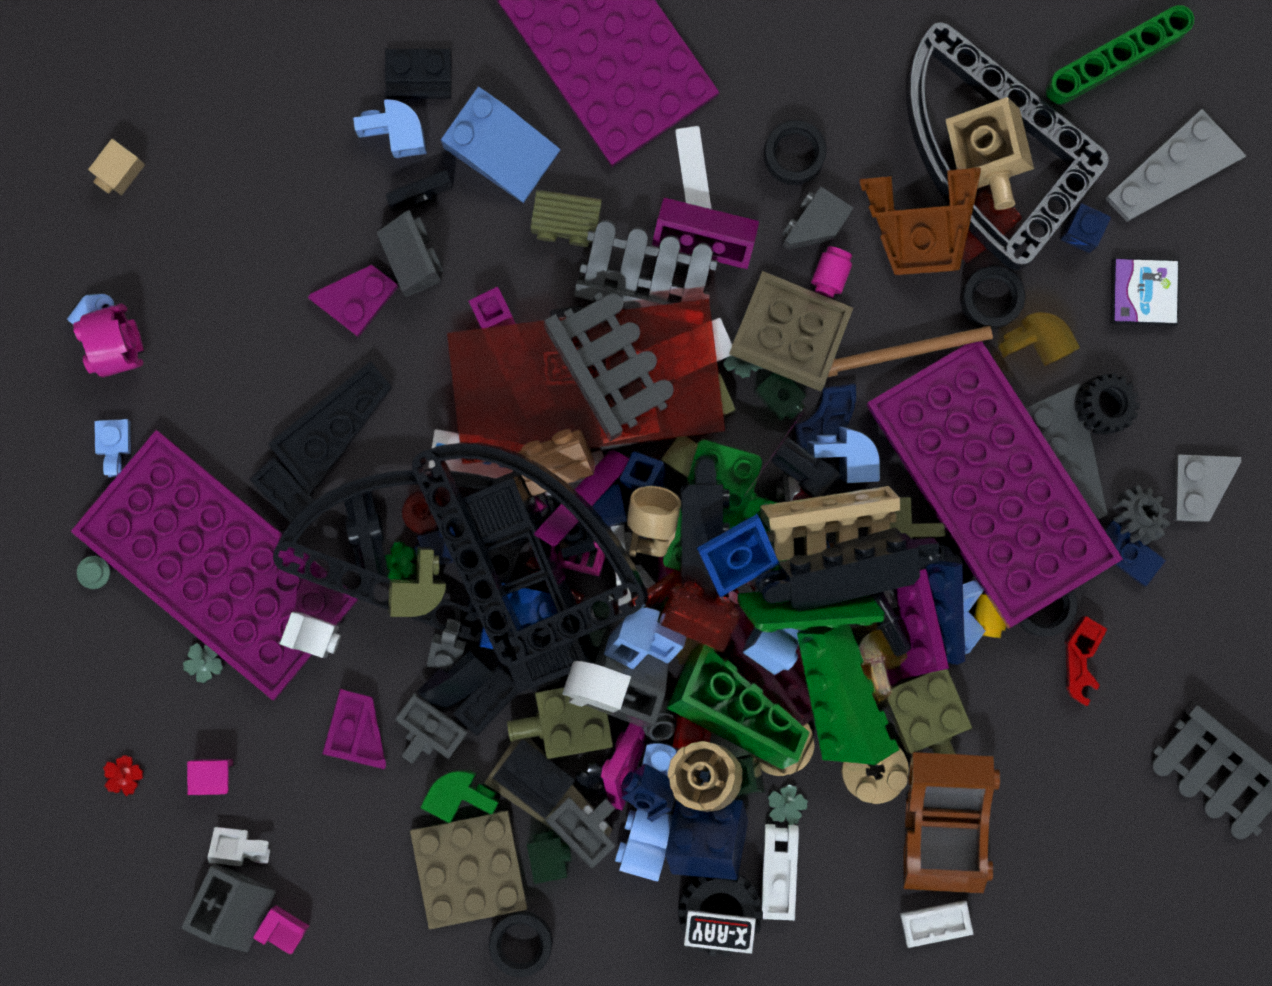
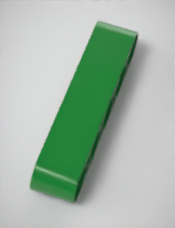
(1133, 47)

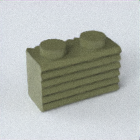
(565, 217)

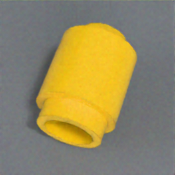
(988, 617)

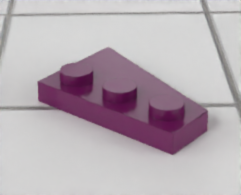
(921, 629)

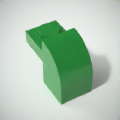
(454, 787)

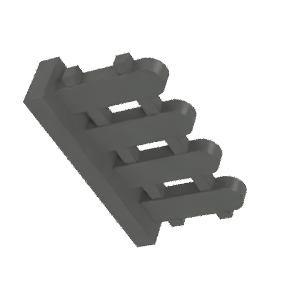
(629, 275)
(595, 352)
(1209, 762)

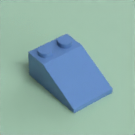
(499, 145)

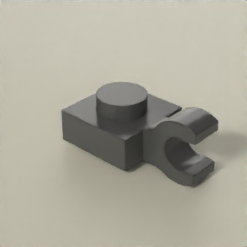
(445, 648)

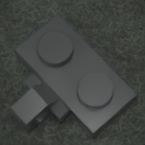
(428, 730)
(584, 829)

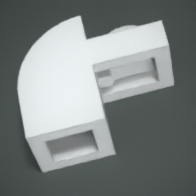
(596, 686)

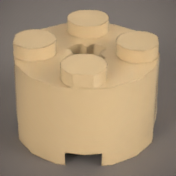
(724, 772)

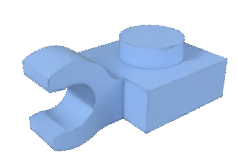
(112, 440)

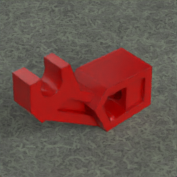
(1076, 662)

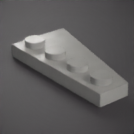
(1181, 162)

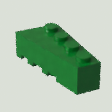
(842, 698)
(732, 708)

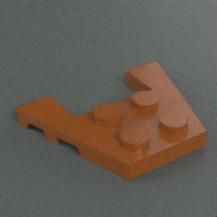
(924, 237)

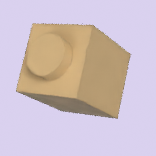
(115, 168)

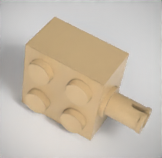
(996, 142)

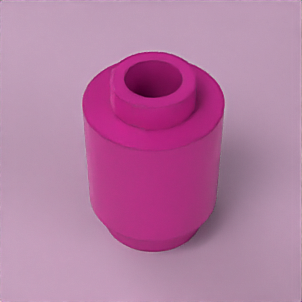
(832, 271)

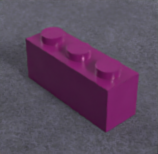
(727, 234)

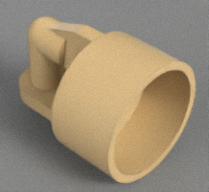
(653, 515)

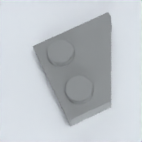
(1201, 485)

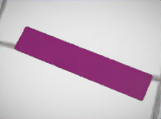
(591, 489)

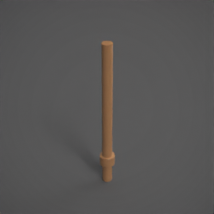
(910, 349)

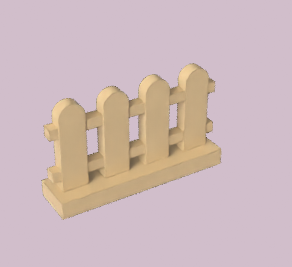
(827, 514)

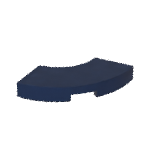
(833, 412)

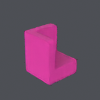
(208, 776)
(281, 930)

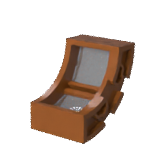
(948, 822)

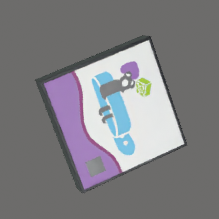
(1145, 291)

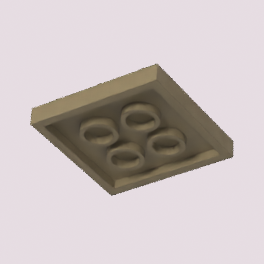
(791, 331)
(468, 869)

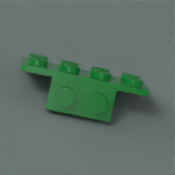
(737, 472)
(782, 615)

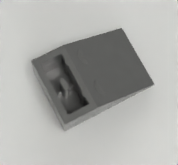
(645, 687)

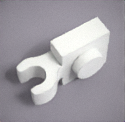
(232, 846)

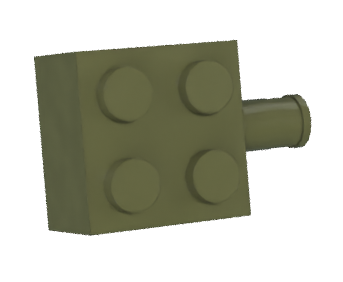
(927, 712)
(563, 726)

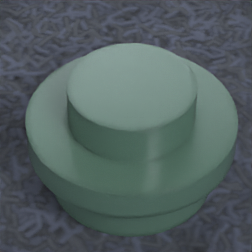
(93, 572)

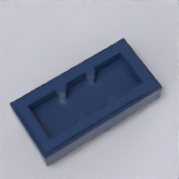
(1138, 559)

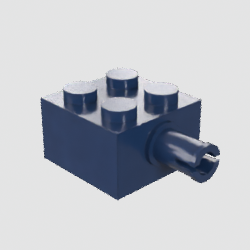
(708, 841)

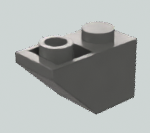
(820, 221)

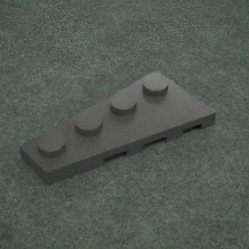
(1071, 444)

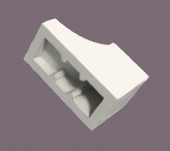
(310, 635)

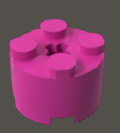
(109, 341)

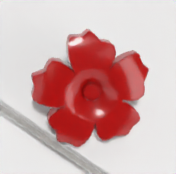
(122, 775)

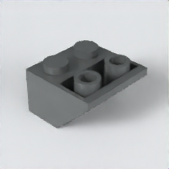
(408, 255)
(228, 908)

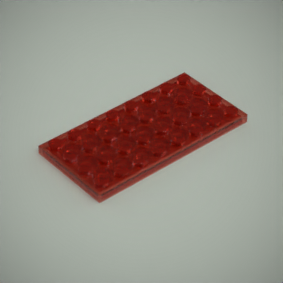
(519, 390)

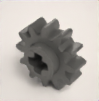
(1141, 515)

